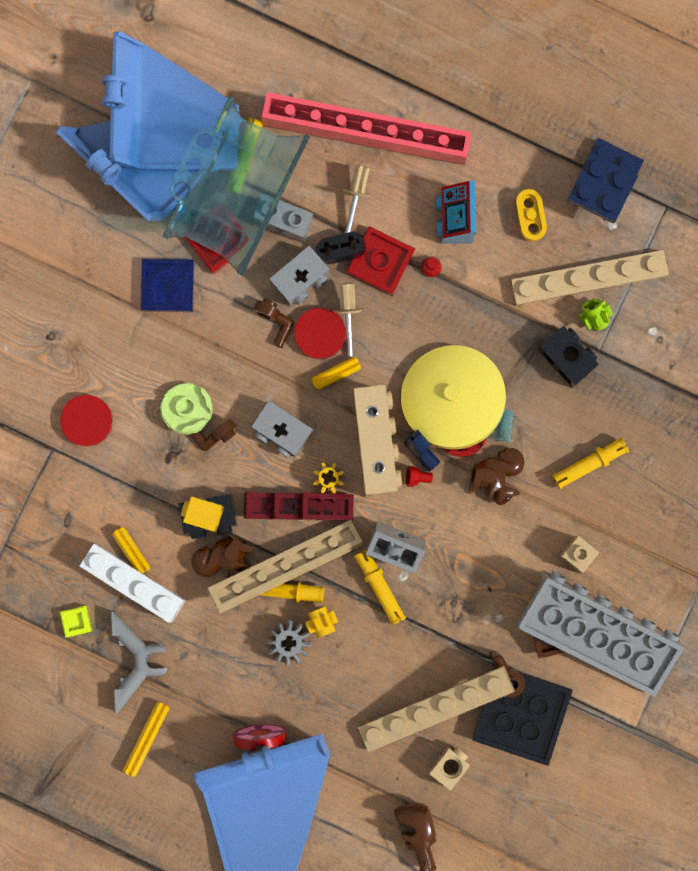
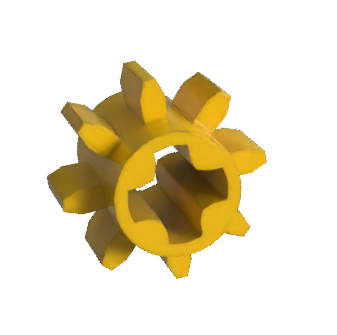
(331, 485)
(321, 622)

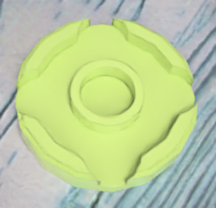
(186, 408)

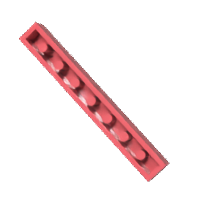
(366, 128)

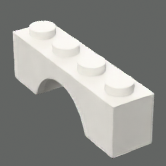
(132, 583)

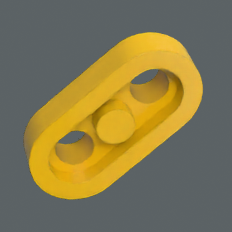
(531, 216)

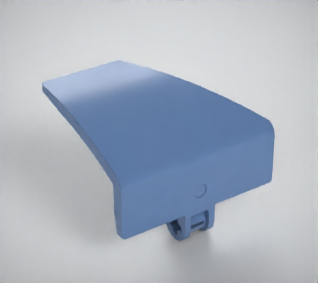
(156, 108)
(141, 188)
(265, 804)

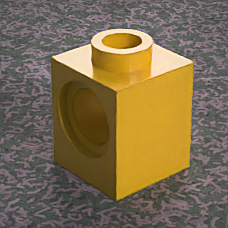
(202, 513)

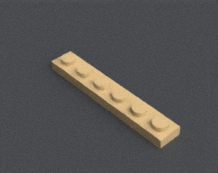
(589, 277)
(285, 566)
(436, 709)

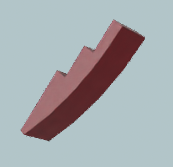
(298, 506)

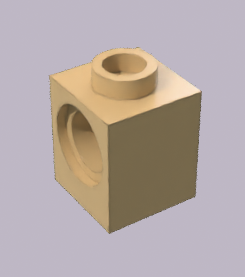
(579, 554)
(449, 779)

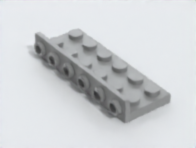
(601, 633)

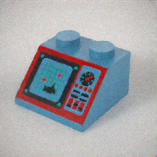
(457, 213)

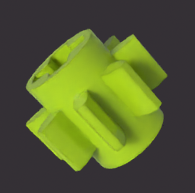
(595, 314)

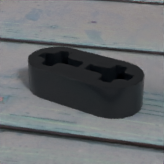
(341, 251)

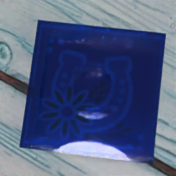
(167, 285)

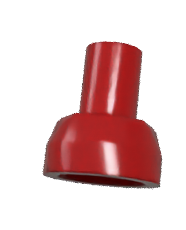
(431, 267)
(414, 476)

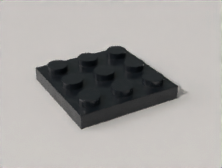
(525, 723)

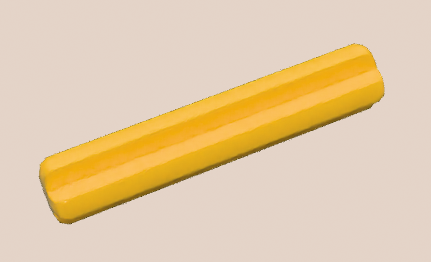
(146, 739)

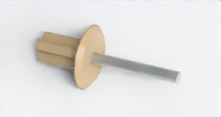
(357, 189)
(348, 306)

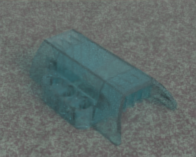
(234, 188)

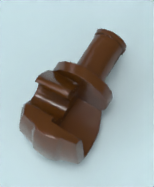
(419, 817)

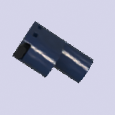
(420, 449)

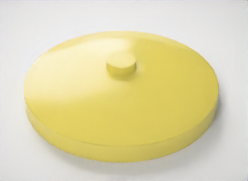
(453, 396)

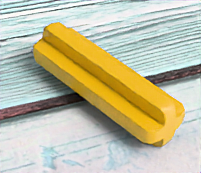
(336, 373)
(130, 550)

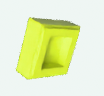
(76, 621)

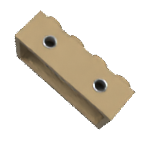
(375, 440)

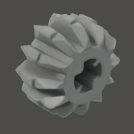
(283, 636)

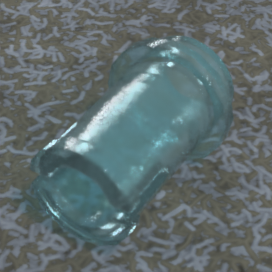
(506, 425)

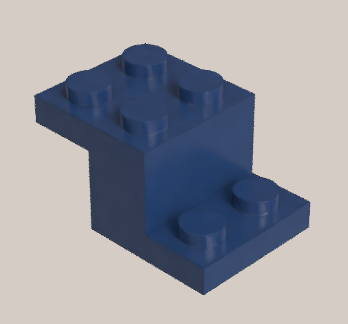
(605, 180)

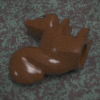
(492, 472)
(226, 554)

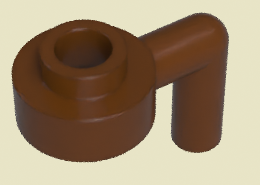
(268, 310)
(223, 432)
(499, 661)

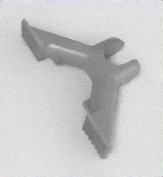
(142, 669)

